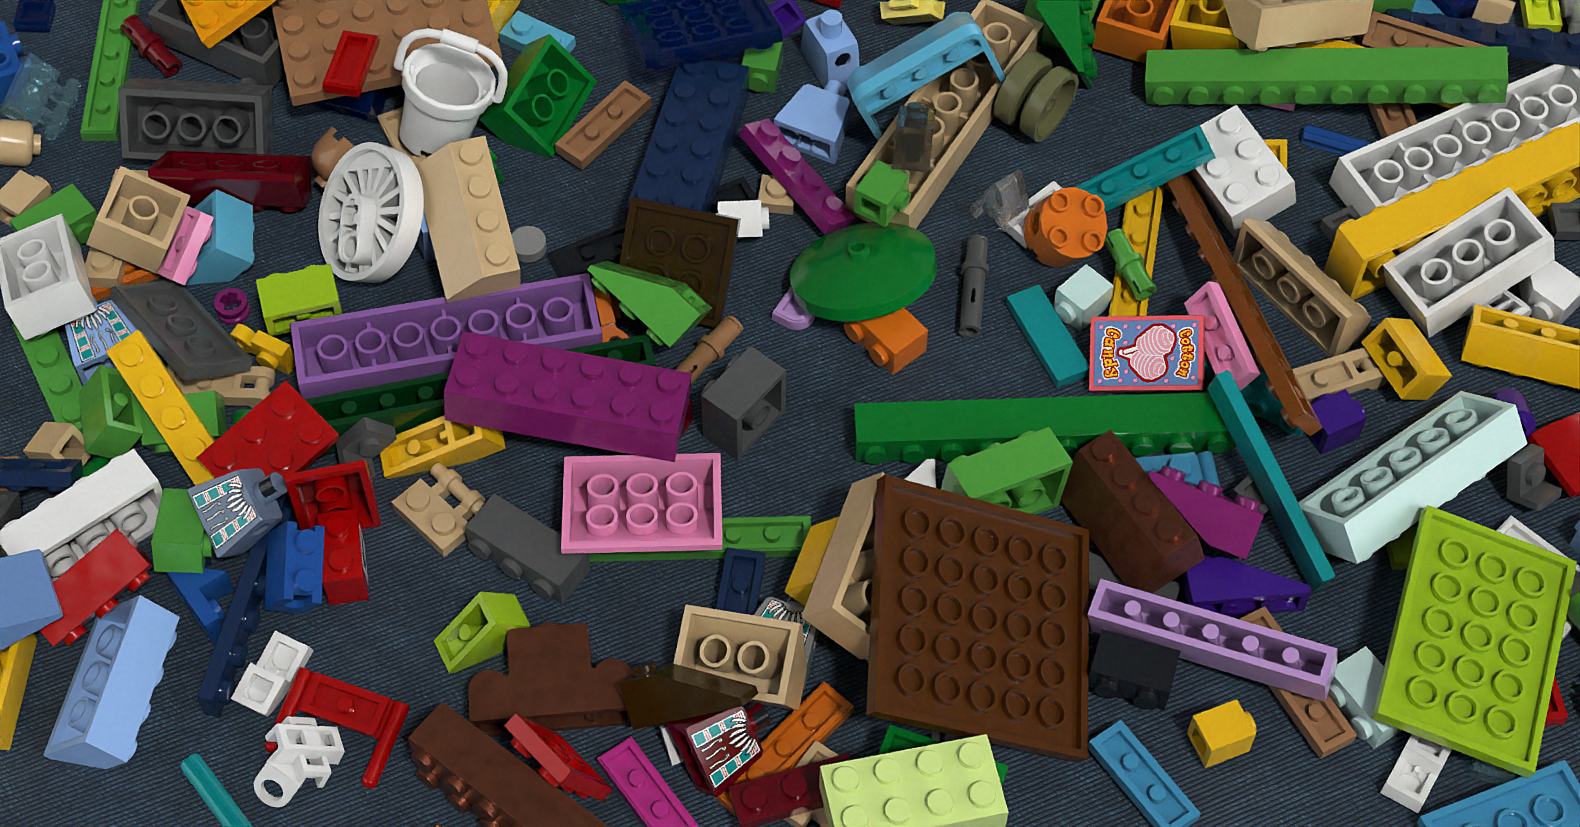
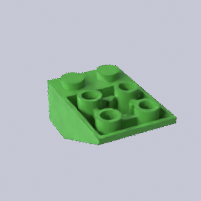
(661, 303)

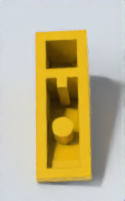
(438, 442)

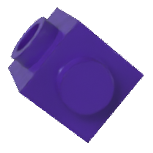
(1340, 418)

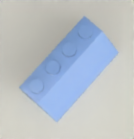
(113, 685)

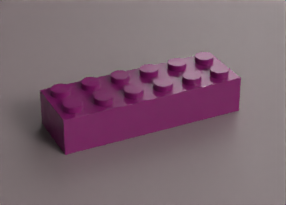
(567, 396)

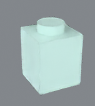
(1082, 297)

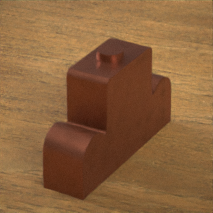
(550, 683)

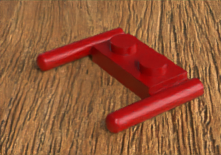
(347, 708)

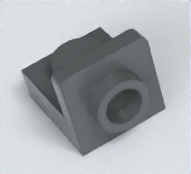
(365, 442)
(1526, 478)

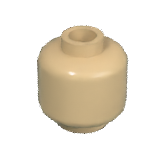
(18, 143)

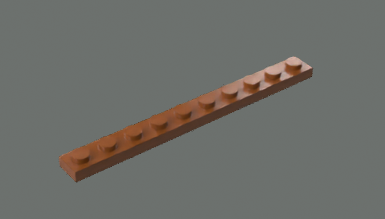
(1254, 327)

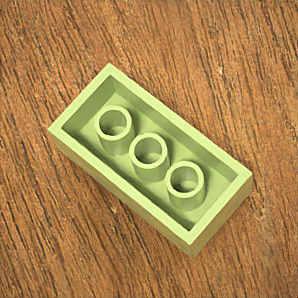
(917, 787)

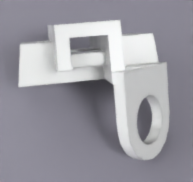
(289, 763)

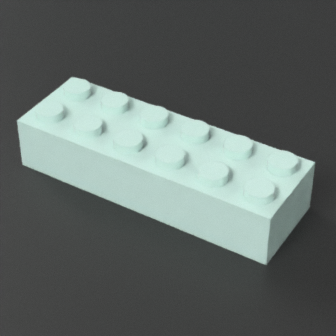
(1412, 470)

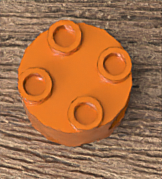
(1066, 227)

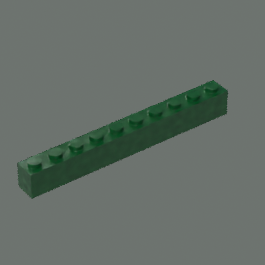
(421, 399)

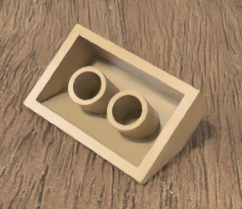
(746, 650)

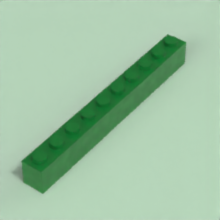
(965, 427)

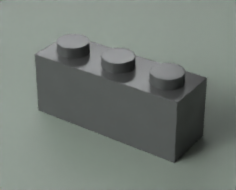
(525, 549)

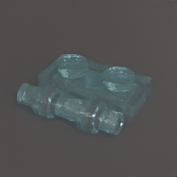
(30, 92)

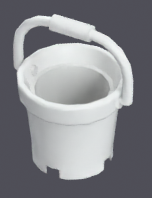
(445, 88)

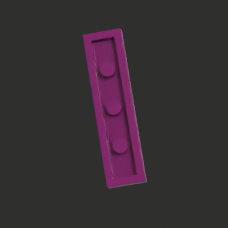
(796, 176)

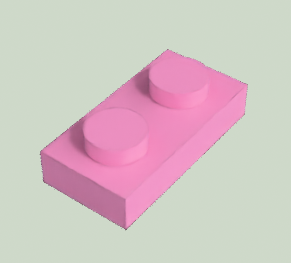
(185, 245)

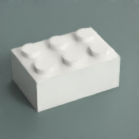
(1245, 174)
(44, 277)

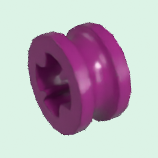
(234, 316)

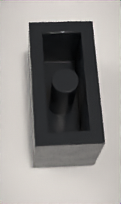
(1133, 670)

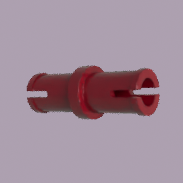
(151, 45)

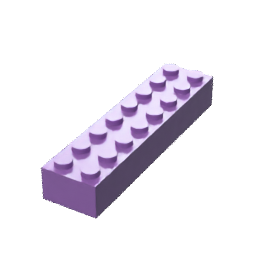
(423, 336)

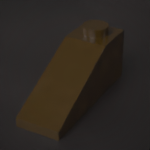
(677, 693)

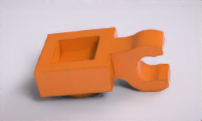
(607, 312)

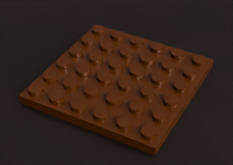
(979, 620)

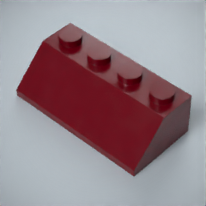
(248, 177)

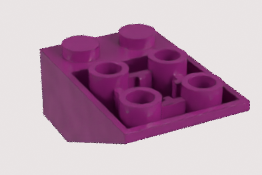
(1216, 518)

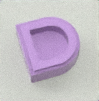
(791, 314)

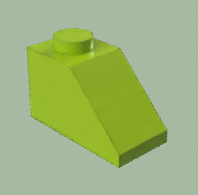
(480, 630)

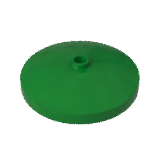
(863, 271)

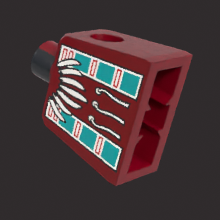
(719, 745)

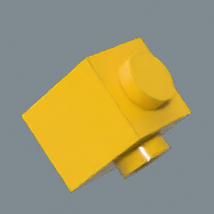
(1222, 733)

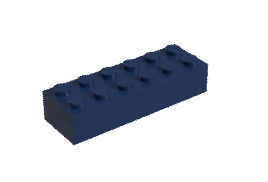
(693, 134)

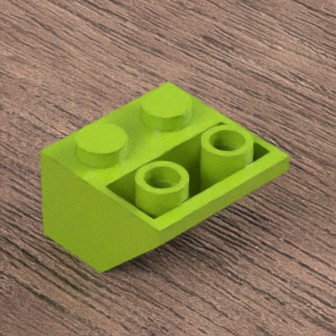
(298, 297)

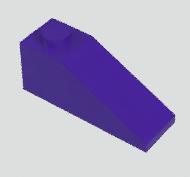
(1240, 589)

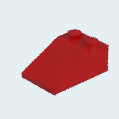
(333, 490)

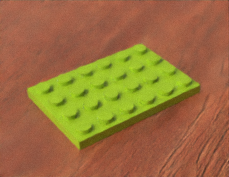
(1476, 641)

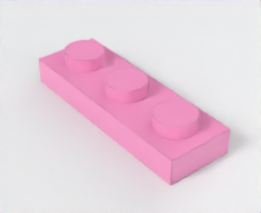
(1223, 338)

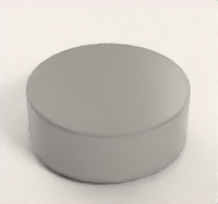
(529, 243)

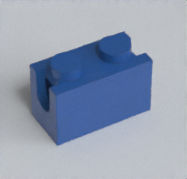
(293, 568)

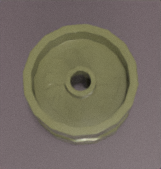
(1036, 96)

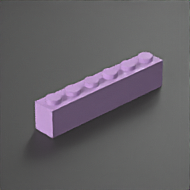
(1216, 639)

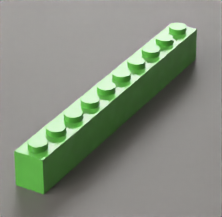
(1327, 75)

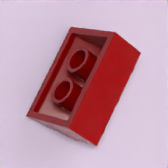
(95, 583)

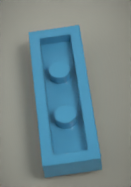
(1142, 778)

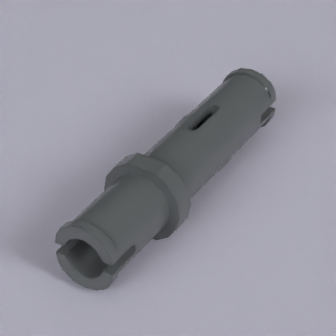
(974, 273)

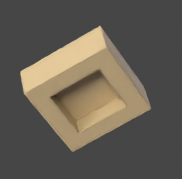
(775, 196)

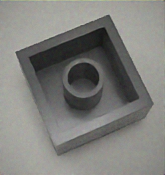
(743, 402)

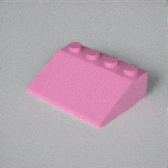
(641, 504)

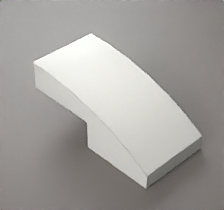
(270, 679)
(1415, 772)

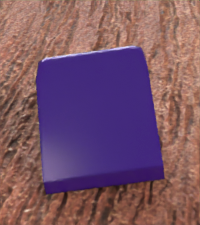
(787, 15)

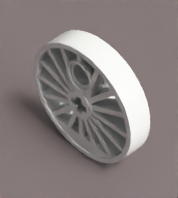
(358, 226)

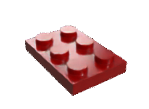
(276, 436)
(559, 760)

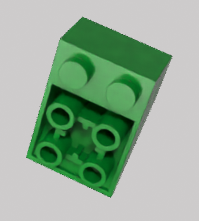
(1073, 32)

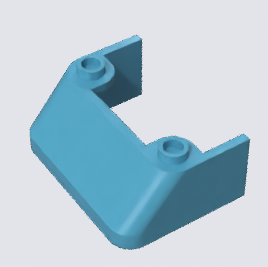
(916, 64)

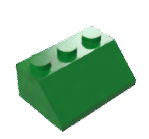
(540, 98)

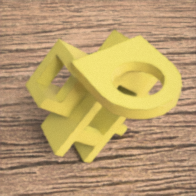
(911, 11)

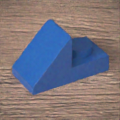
(200, 596)

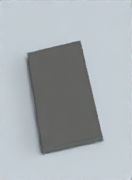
(181, 329)

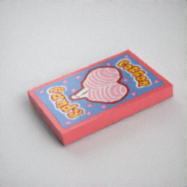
(1147, 354)

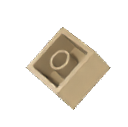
(138, 219)

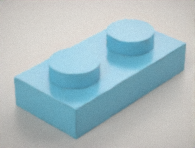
(524, 29)

